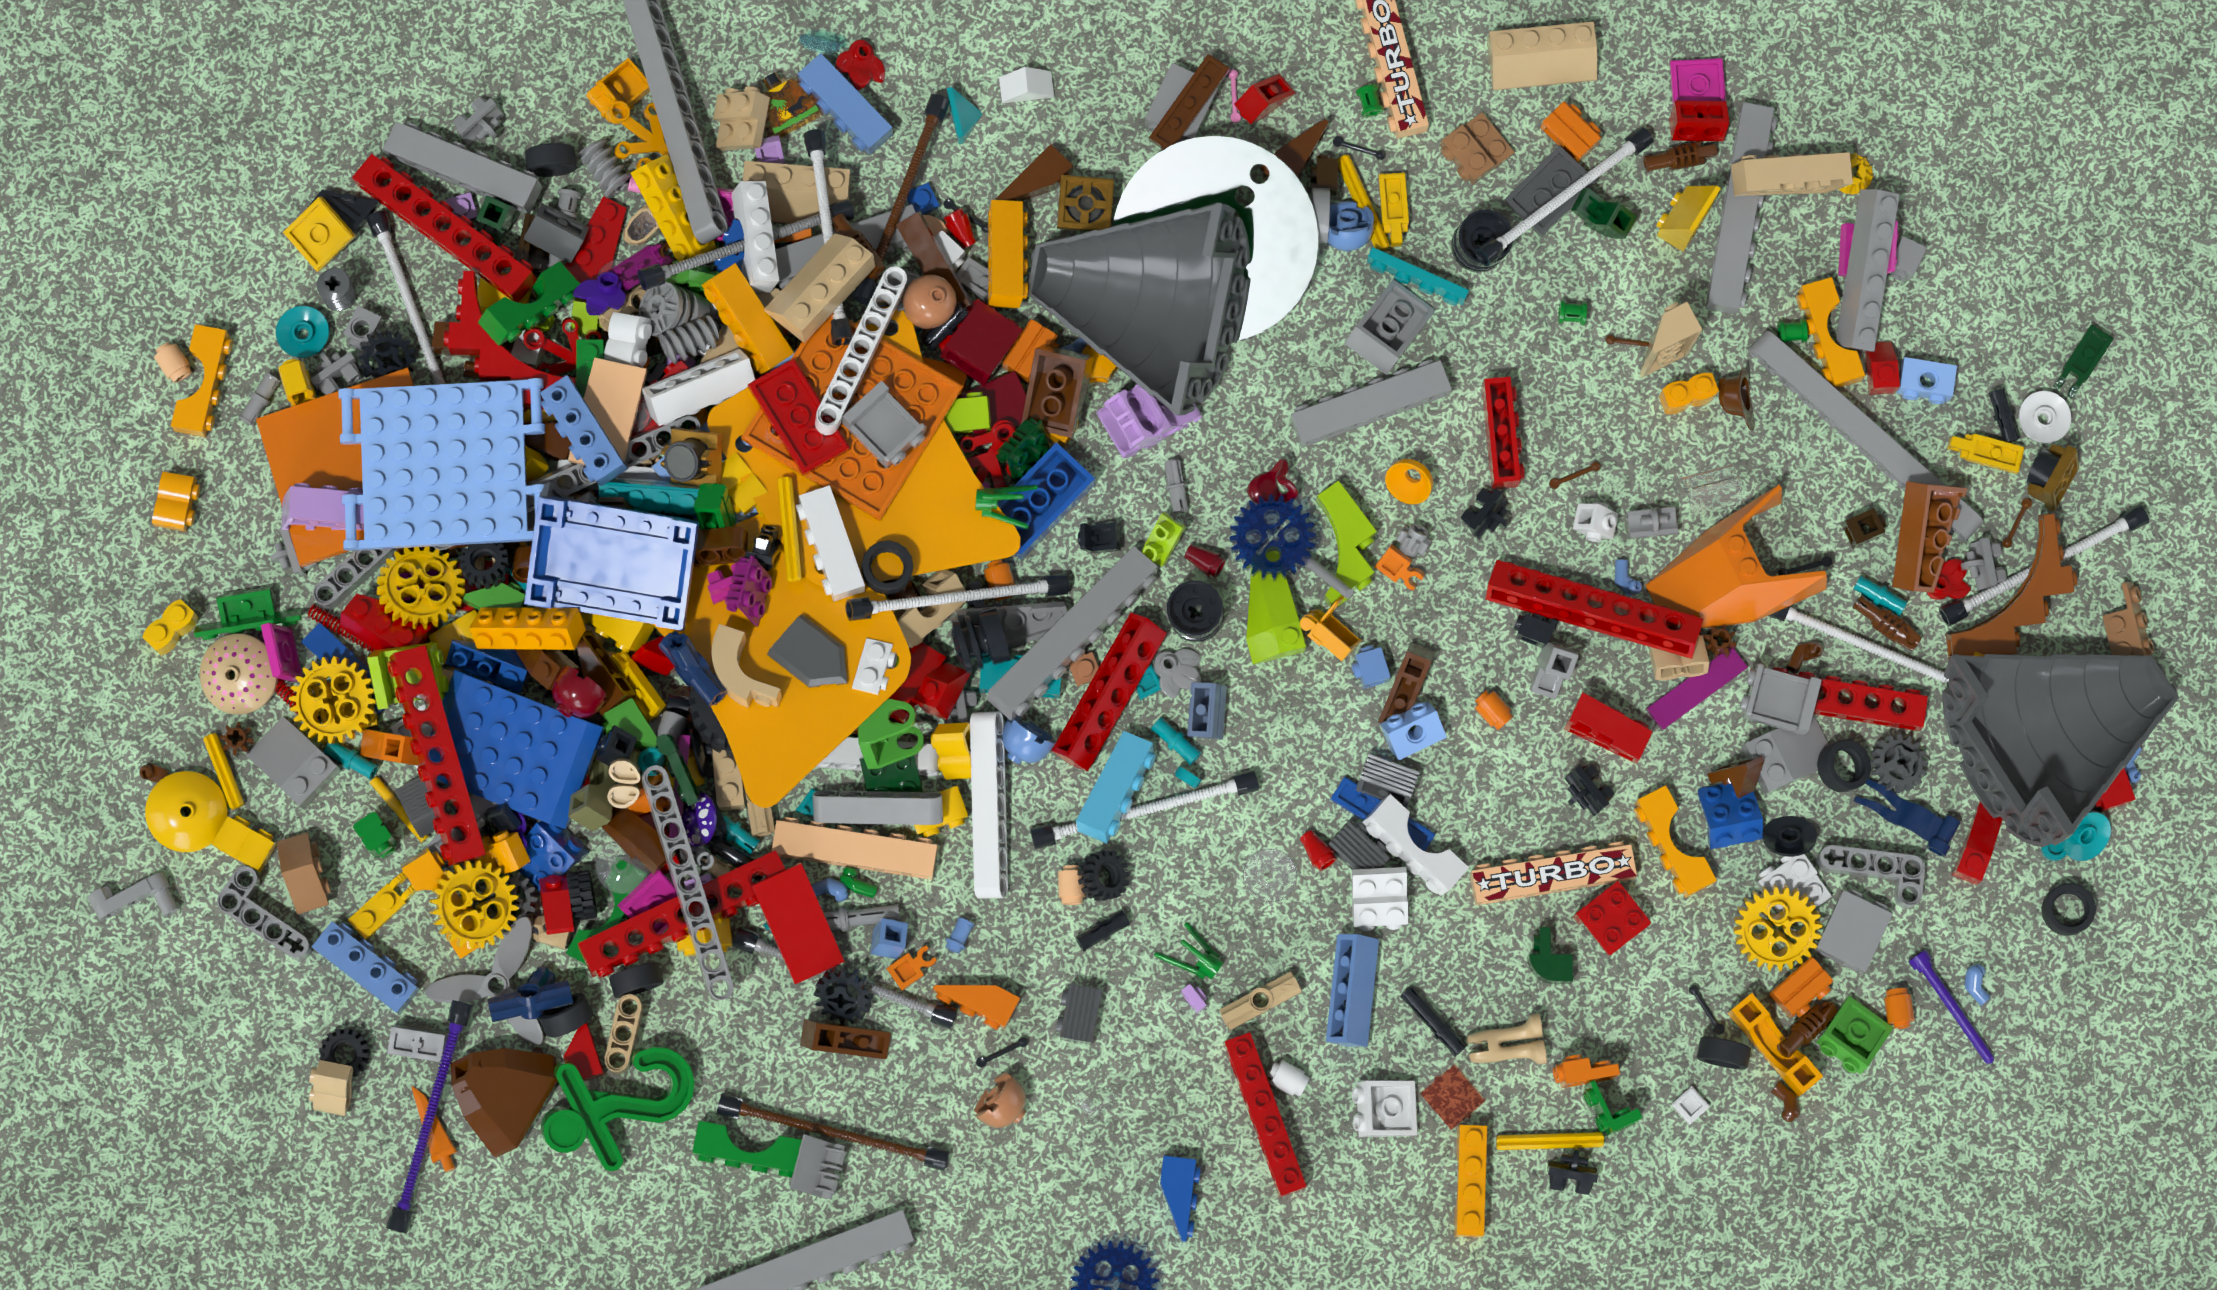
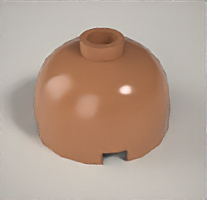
(929, 301)
(1002, 1104)

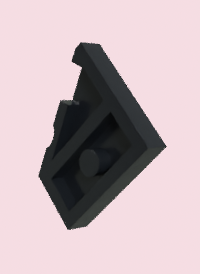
(349, 207)

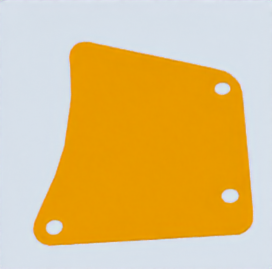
(928, 516)
(788, 741)

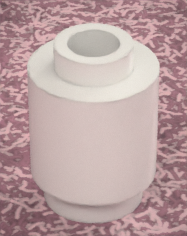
(1288, 1078)

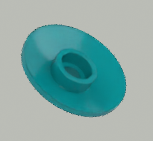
(300, 319)
(2089, 837)

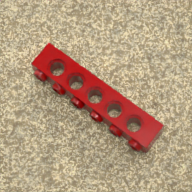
(1109, 692)
(1913, 703)
(1264, 1115)

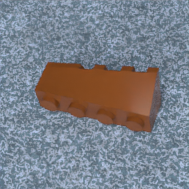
(1924, 534)

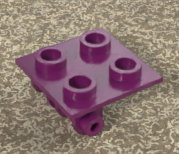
(749, 590)

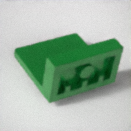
(1604, 1120)

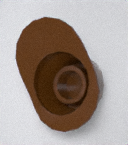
(1735, 397)

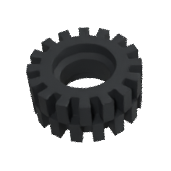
(489, 576)
(1091, 878)
(582, 895)
(339, 1037)

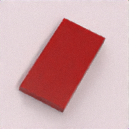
(792, 410)
(797, 923)

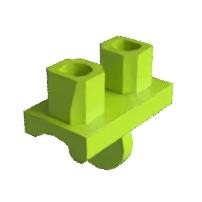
(1163, 539)

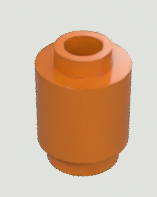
(999, 575)
(1493, 709)
(1899, 1008)

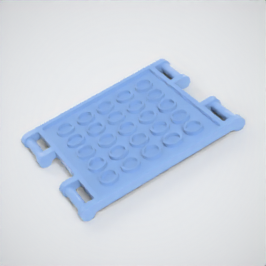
(441, 463)

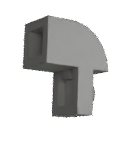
(1553, 666)

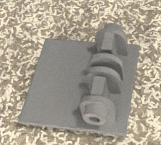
(816, 1167)

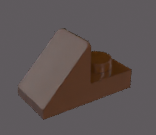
(1741, 774)

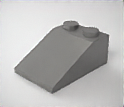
(1389, 326)
(1786, 755)
(293, 762)

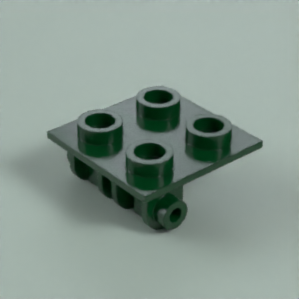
(1024, 449)
(895, 777)

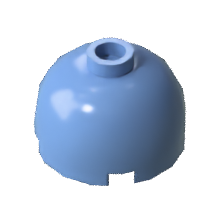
(1349, 226)
(1026, 741)

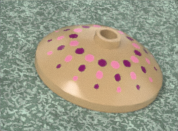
(253, 676)

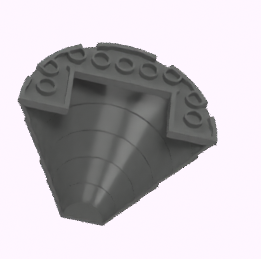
(1153, 297)
(2050, 732)

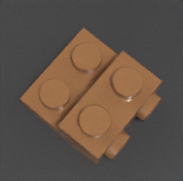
(1476, 149)

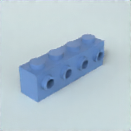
(844, 104)
(583, 431)
(365, 967)
(1352, 990)

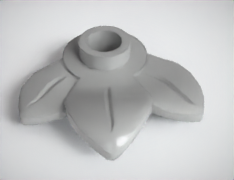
(1181, 671)

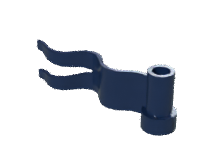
(1914, 818)

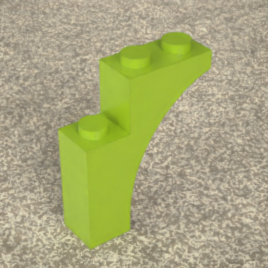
(1351, 532)

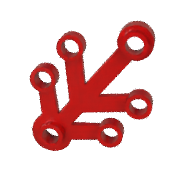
(557, 349)
(988, 461)

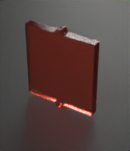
(1452, 1097)

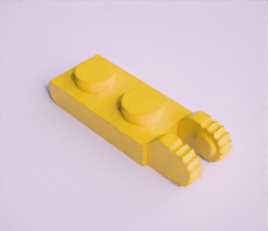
(381, 907)

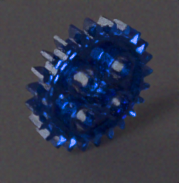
(1254, 522)
(1118, 1260)

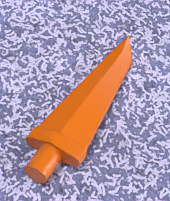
(438, 1142)

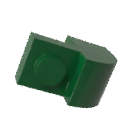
(1604, 217)
(495, 219)
(1547, 966)

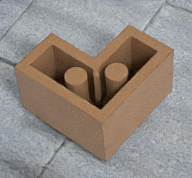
(301, 872)

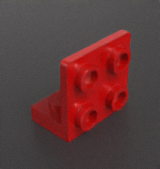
(1613, 918)

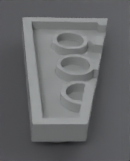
(1021, 622)

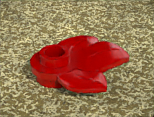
(859, 67)
(1951, 581)

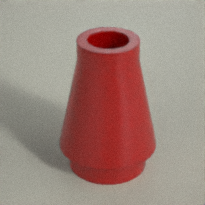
(960, 227)
(1318, 851)

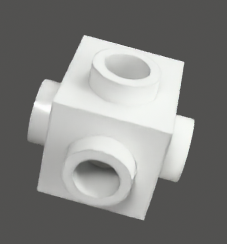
(1595, 521)

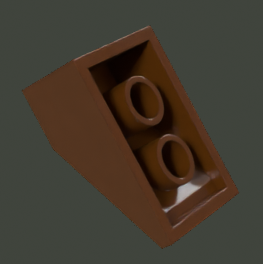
(1057, 388)

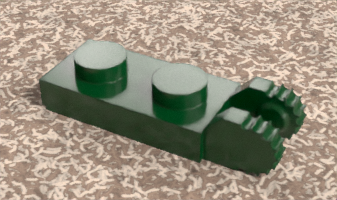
(2084, 358)
(678, 768)

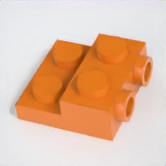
(1578, 1071)

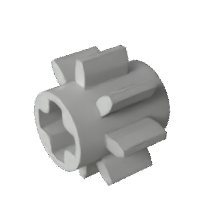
(1413, 540)

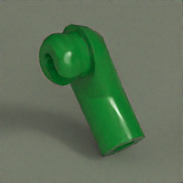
(855, 885)

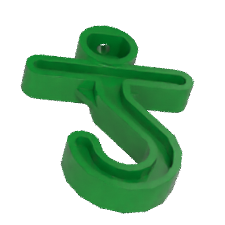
(591, 1110)

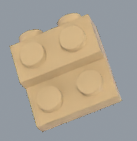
(740, 118)

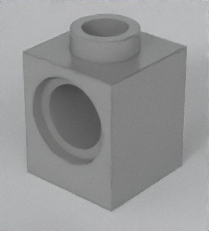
(1908, 259)
(362, 318)

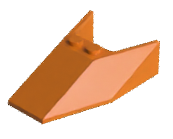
(1723, 578)

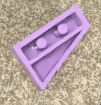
(318, 507)

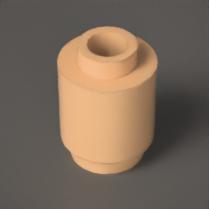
(172, 362)
(1068, 886)

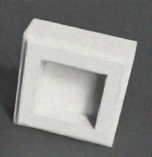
(1690, 1105)

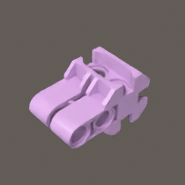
(1140, 420)

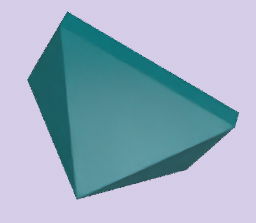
(964, 114)

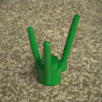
(988, 498)
(1208, 963)

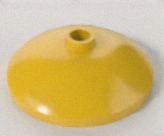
(165, 805)

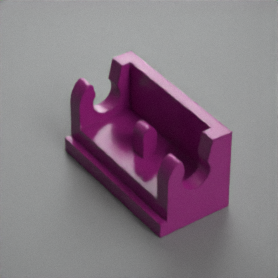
(628, 269)

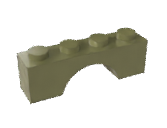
(590, 804)

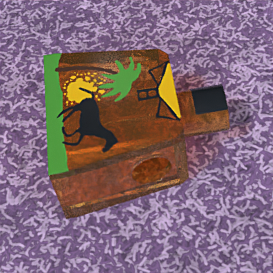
(788, 106)

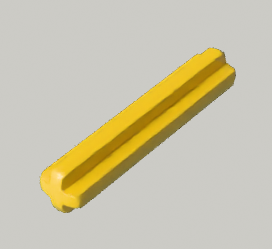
(223, 771)

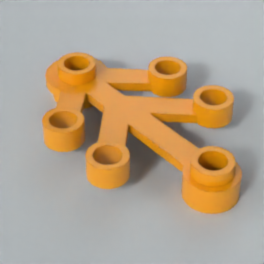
(652, 141)

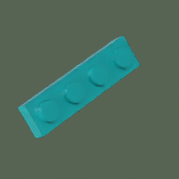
(1427, 282)

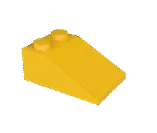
(1687, 215)

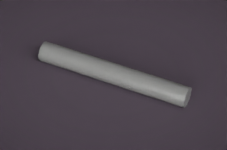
(1328, 577)

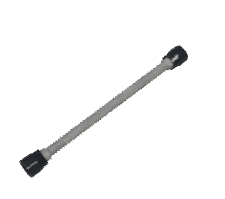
(655, 274)
(940, 1013)

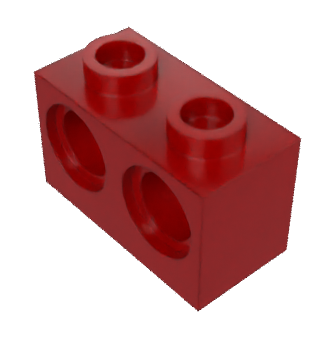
(1699, 120)

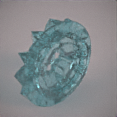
(819, 44)

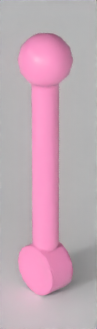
(1235, 116)

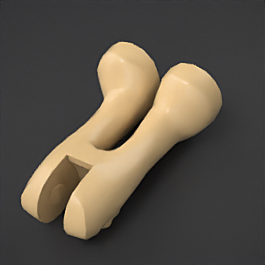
(628, 775)
(1529, 1030)

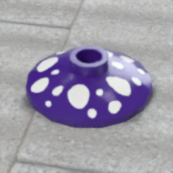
(699, 821)

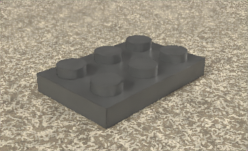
(1545, 183)

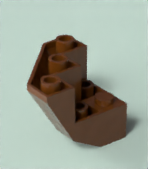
(502, 1093)

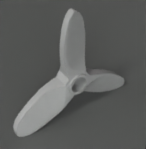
(506, 964)

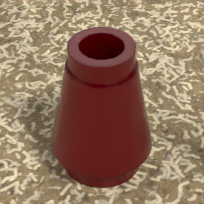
(1205, 560)

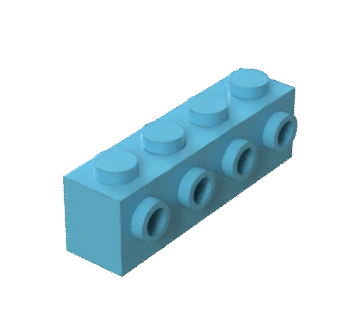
(1115, 787)

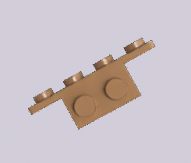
(2127, 627)

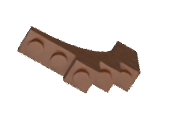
(2027, 606)

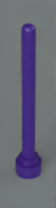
(1923, 964)

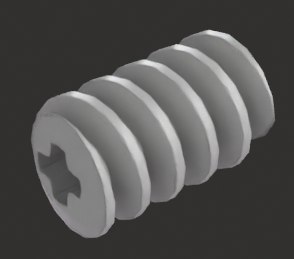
(604, 168)
(689, 339)

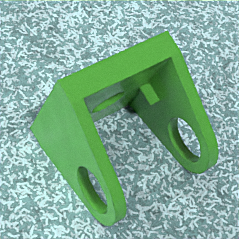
(880, 737)

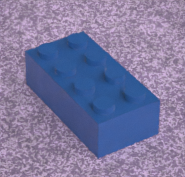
(1060, 487)

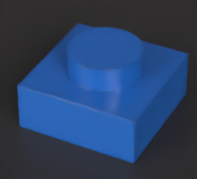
(923, 199)

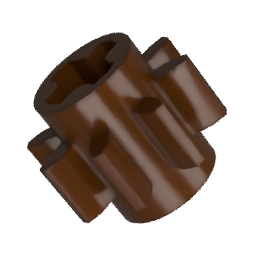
(1719, 633)
(241, 745)

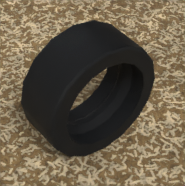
(551, 159)
(883, 547)
(1861, 764)
(2089, 909)
(636, 979)
(566, 1018)
(1723, 1053)

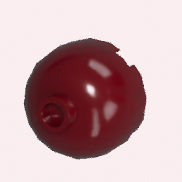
(577, 695)

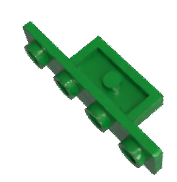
(246, 611)

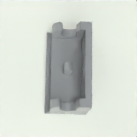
(417, 1042)

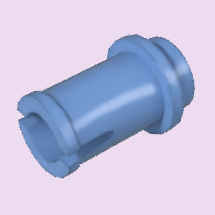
(959, 935)

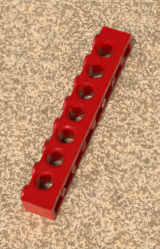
(512, 285)
(1604, 618)
(418, 662)
(668, 912)

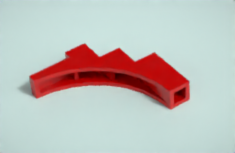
(471, 339)

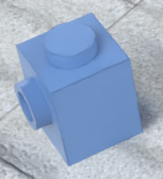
(1370, 667)
(889, 938)

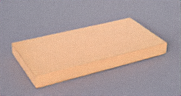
(614, 400)

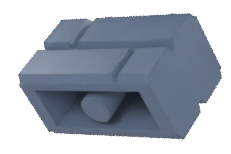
(1206, 711)

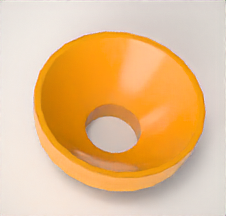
(1406, 488)

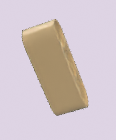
(620, 1021)

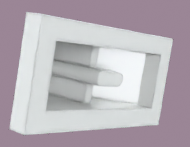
(1026, 85)

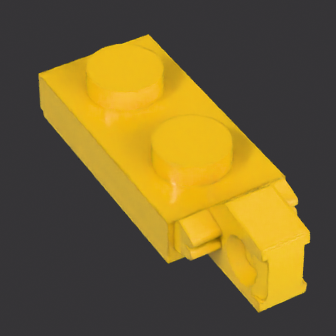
(1393, 206)
(1988, 452)
(647, 698)

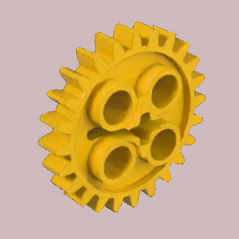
(423, 609)
(309, 706)
(464, 882)
(1794, 910)

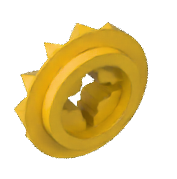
(1864, 173)

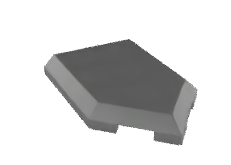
(810, 654)

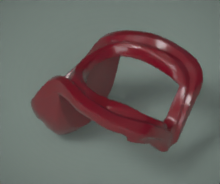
(1266, 484)

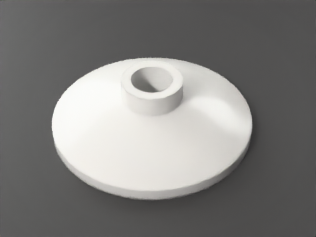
(2055, 411)

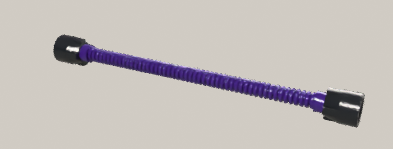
(401, 1215)

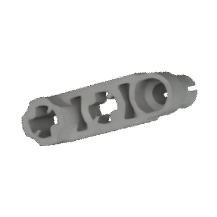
(107, 904)

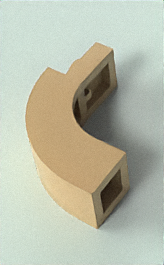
(726, 653)

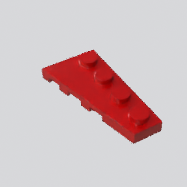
(600, 241)

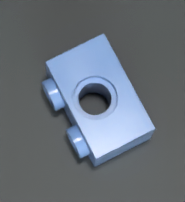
(1940, 374)
(1427, 730)

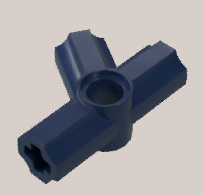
(692, 667)
(531, 998)

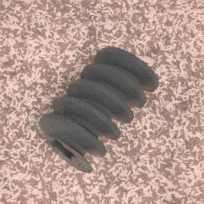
(336, 289)

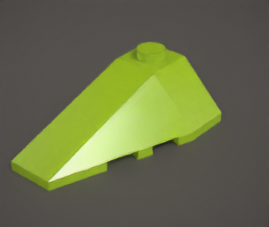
(1272, 618)

